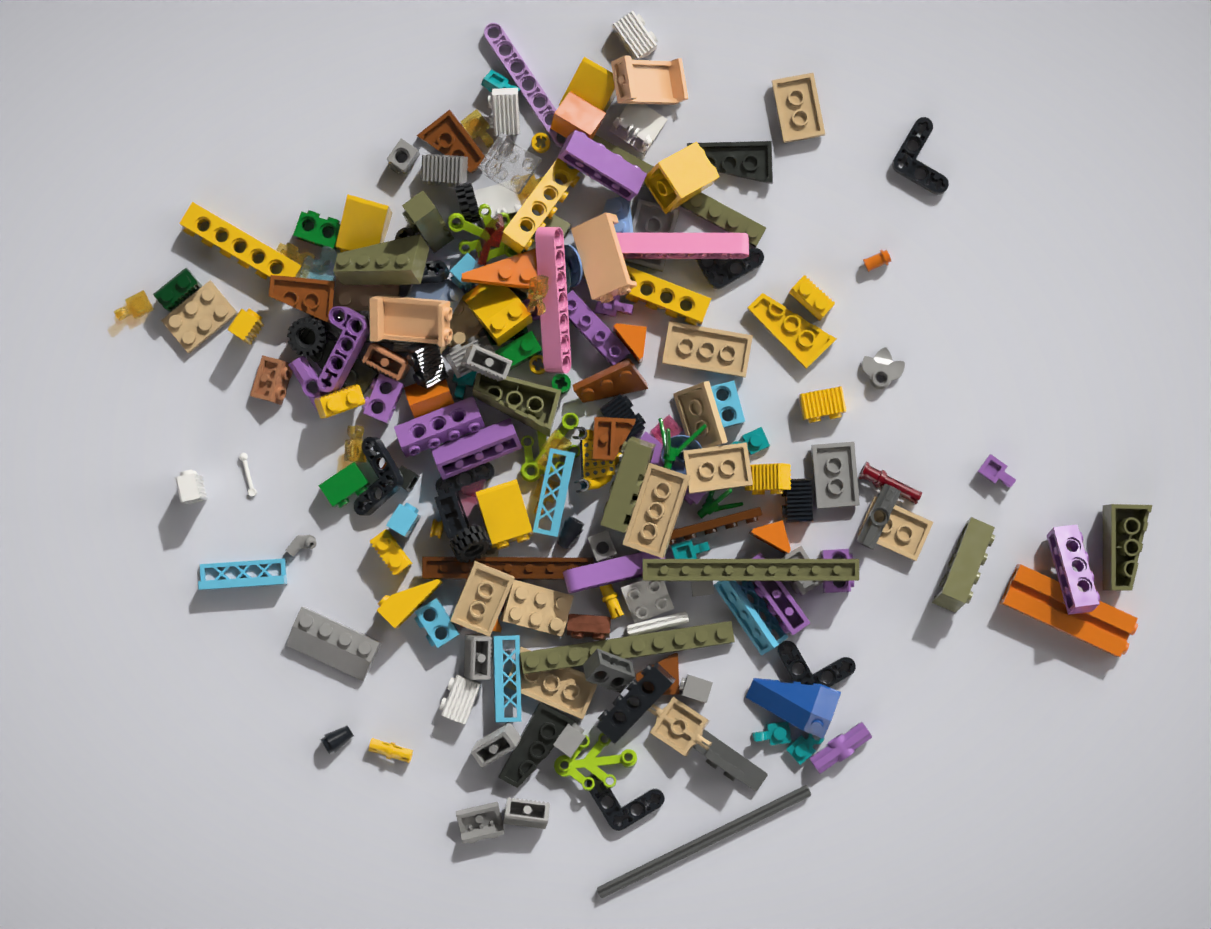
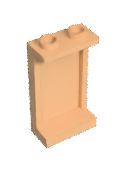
(649, 81)
(602, 258)
(410, 320)

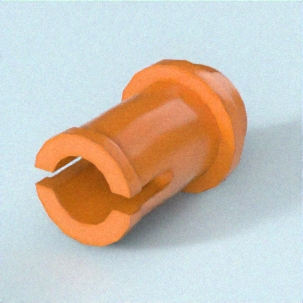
(877, 260)

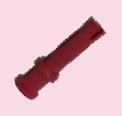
(880, 478)

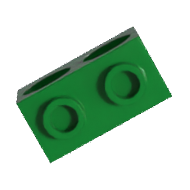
(316, 235)

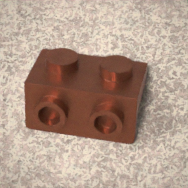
(588, 626)

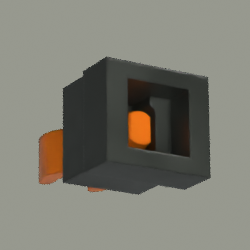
(409, 476)

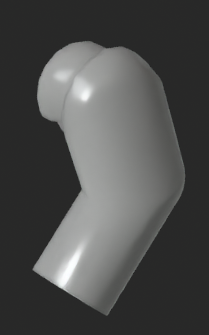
(301, 541)

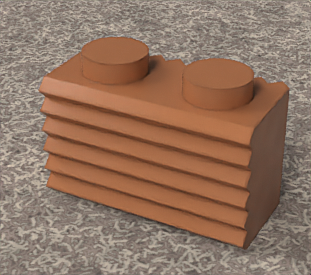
(386, 361)

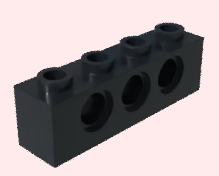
(616, 729)

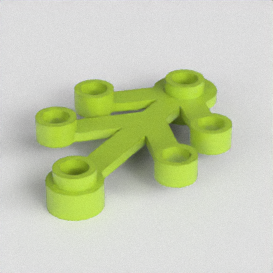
(476, 230)
(531, 463)
(592, 762)

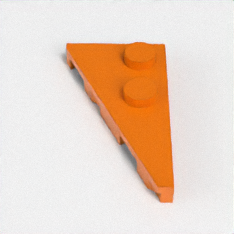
(507, 272)

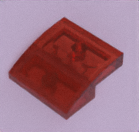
(490, 237)

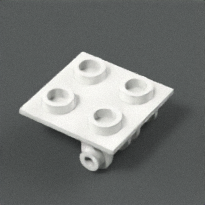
(638, 126)
(499, 199)
(647, 599)

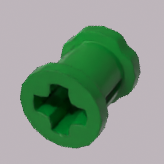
(558, 377)

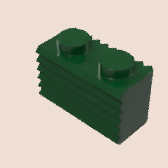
(177, 290)

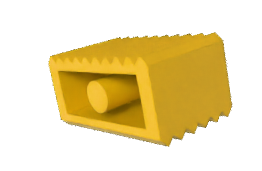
(811, 297)
(246, 325)
(339, 401)
(822, 403)
(770, 478)
(391, 552)

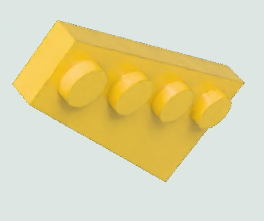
(796, 334)

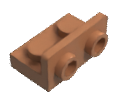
(271, 380)

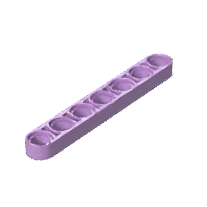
(519, 78)

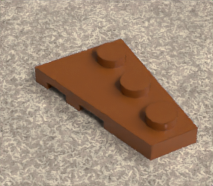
(304, 294)

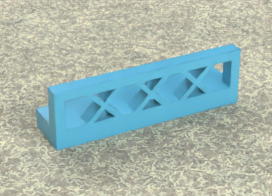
(560, 499)
(242, 582)
(748, 614)
(498, 678)

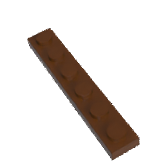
(711, 526)

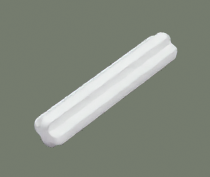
(658, 623)

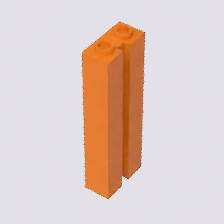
(1043, 601)

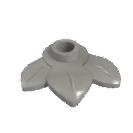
(884, 366)

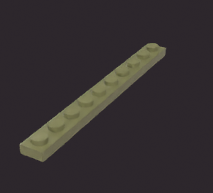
(701, 204)
(750, 569)
(629, 646)

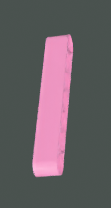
(684, 245)
(555, 320)

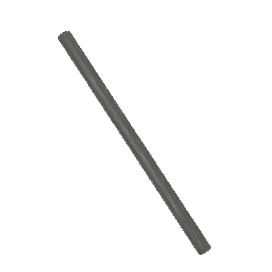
(704, 841)

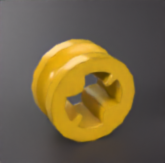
(534, 142)
(533, 368)
(436, 528)

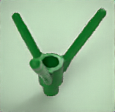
(671, 452)
(711, 504)

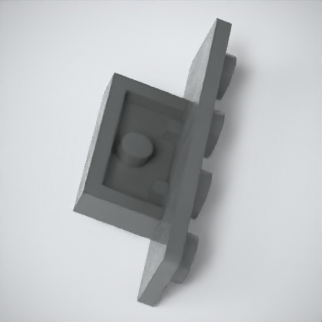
(732, 762)

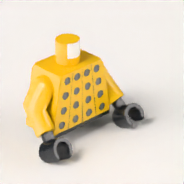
(593, 473)

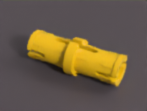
(611, 601)
(390, 750)

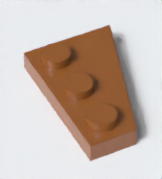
(452, 139)
(611, 382)

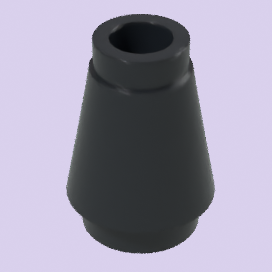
(570, 531)
(336, 739)

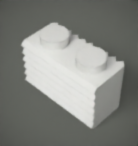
(634, 36)
(505, 111)
(191, 487)
(460, 699)

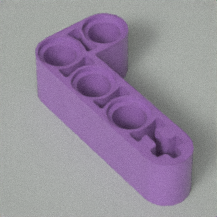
(340, 350)

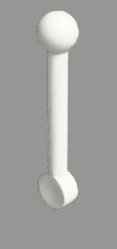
(252, 491)

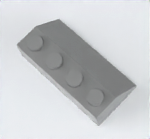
(333, 643)

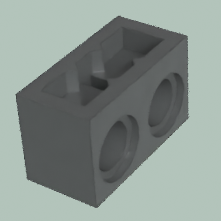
(608, 671)

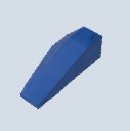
(799, 704)

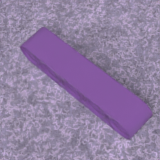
(606, 572)

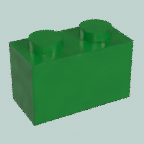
(520, 349)
(344, 485)

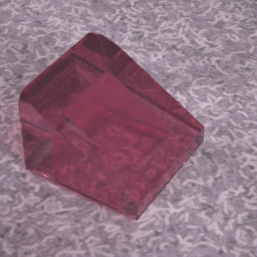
(669, 423)
(470, 490)

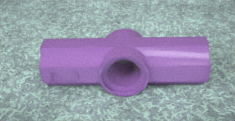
(305, 374)
(840, 747)

